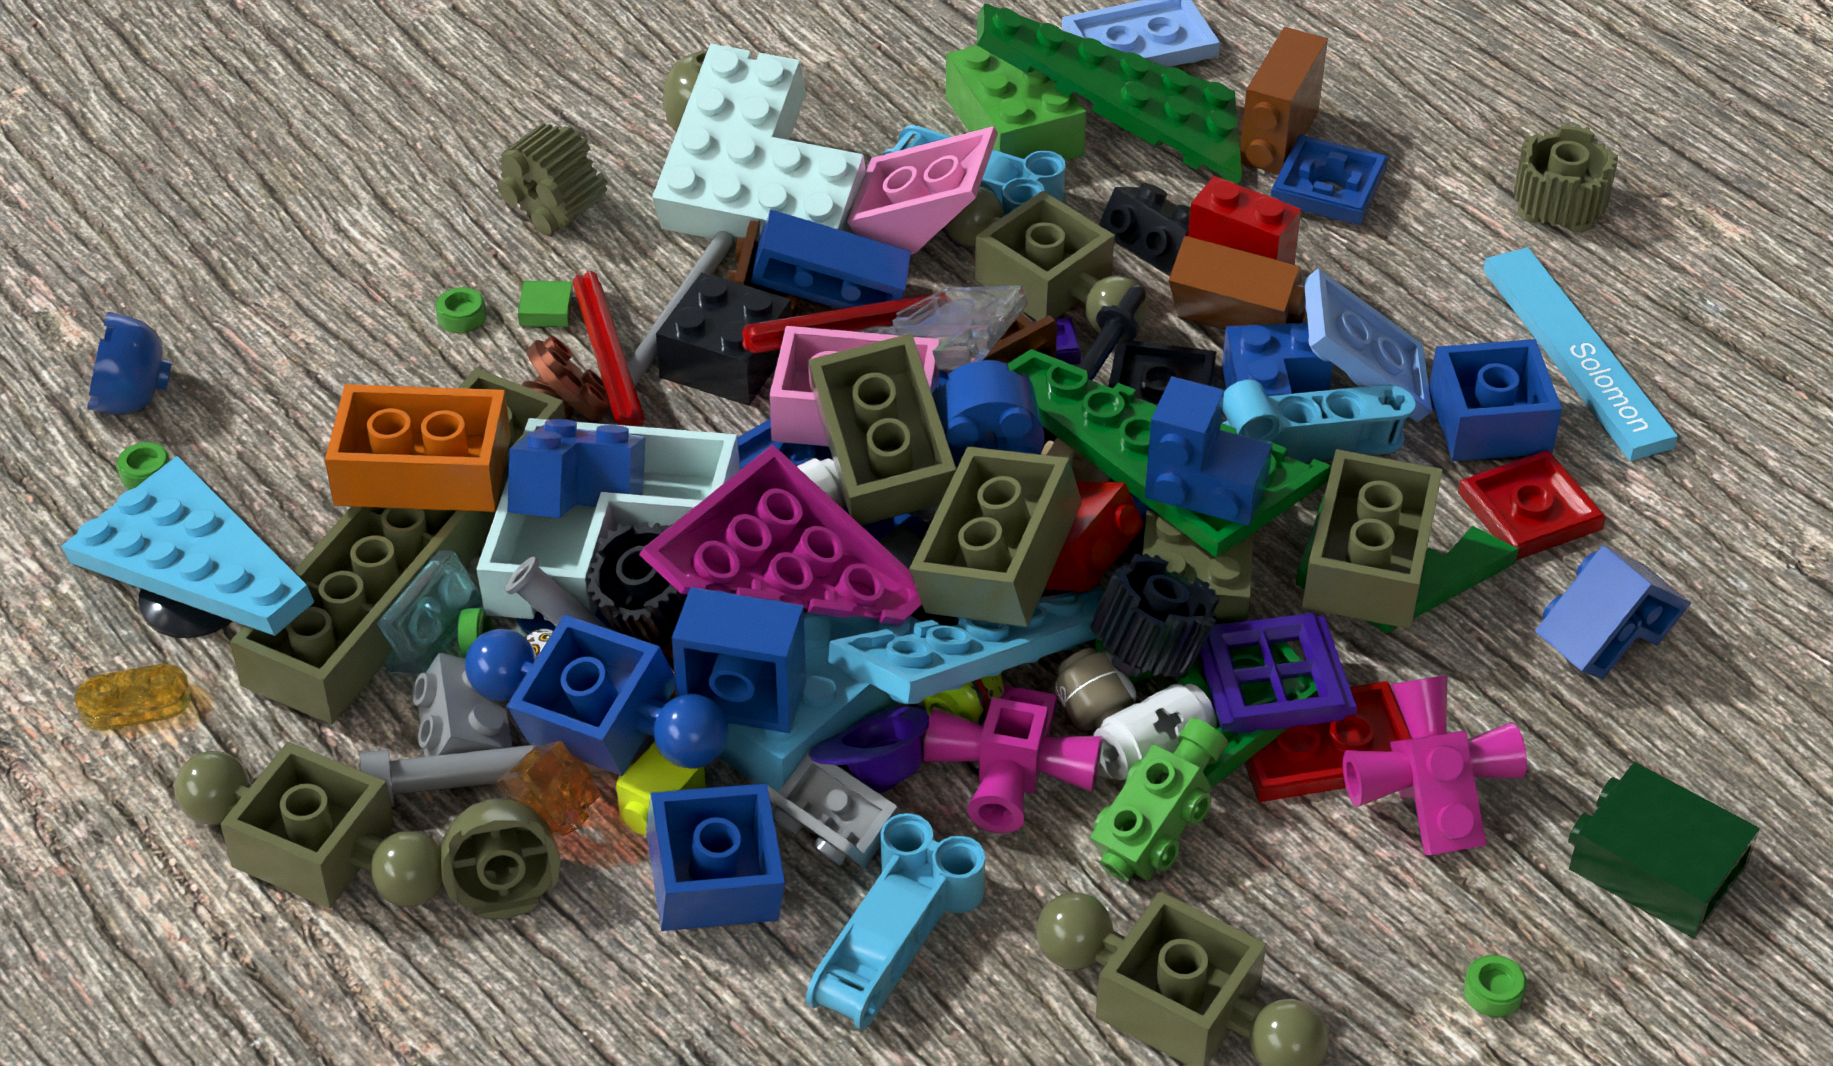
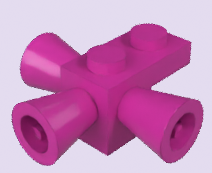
(1012, 754)
(1436, 767)

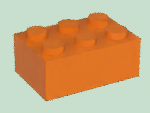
(418, 448)

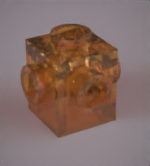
(553, 785)

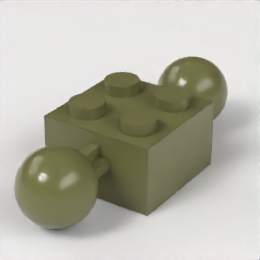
(1045, 249)
(309, 826)
(1180, 981)

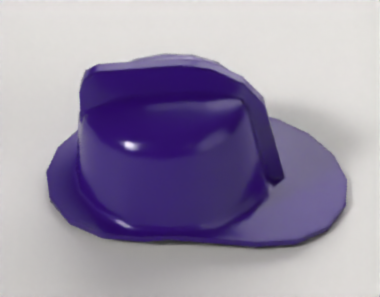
(879, 747)

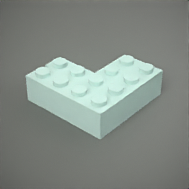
(737, 156)
(678, 475)

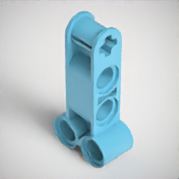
(1006, 176)
(1321, 421)
(897, 916)

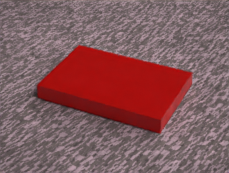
(1311, 756)

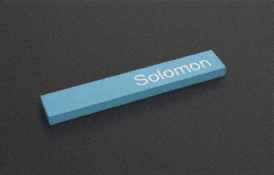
(1580, 354)

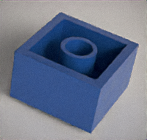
(1494, 400)
(742, 656)
(714, 857)

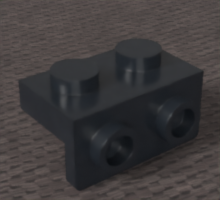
(1147, 223)

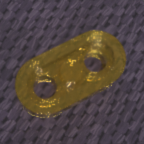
(133, 697)

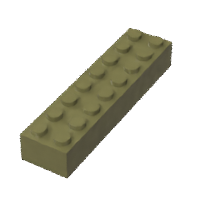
(358, 575)

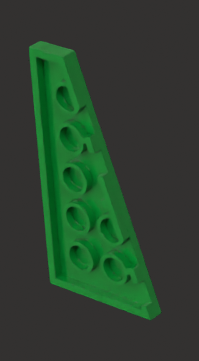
(1127, 89)
(1114, 435)

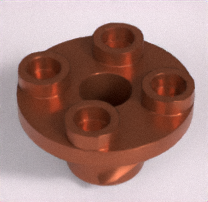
(565, 381)

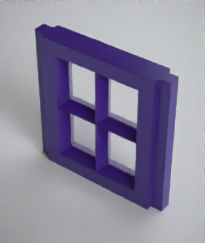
(1322, 663)

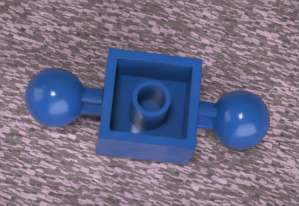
(596, 695)

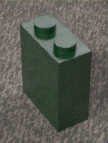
(1661, 848)

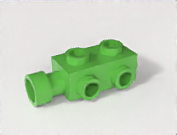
(1157, 803)

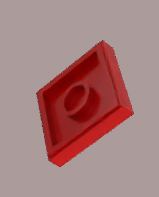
(1531, 504)

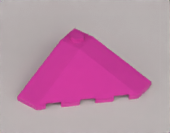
(783, 541)

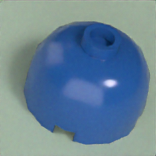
(127, 367)

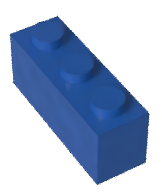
(827, 263)

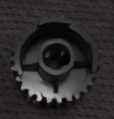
(630, 590)
(1154, 618)

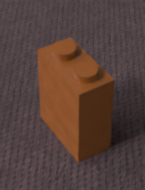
(1282, 99)
(1235, 287)

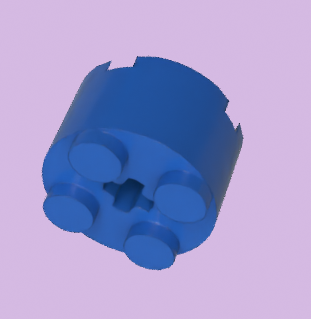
(989, 410)

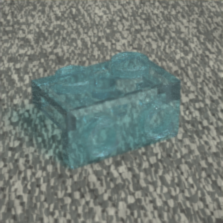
(428, 614)

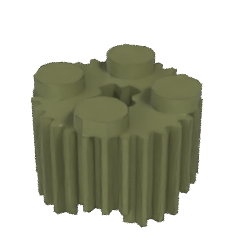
(550, 177)
(1564, 178)

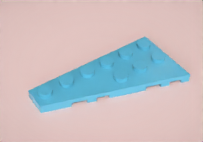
(190, 548)

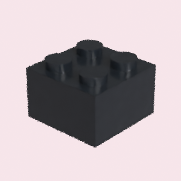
(704, 338)

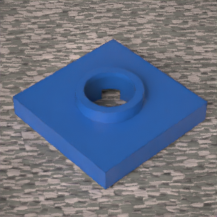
(1324, 161)

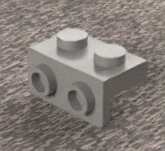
(454, 714)
(834, 809)

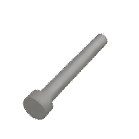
(452, 769)

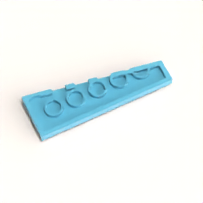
(954, 655)

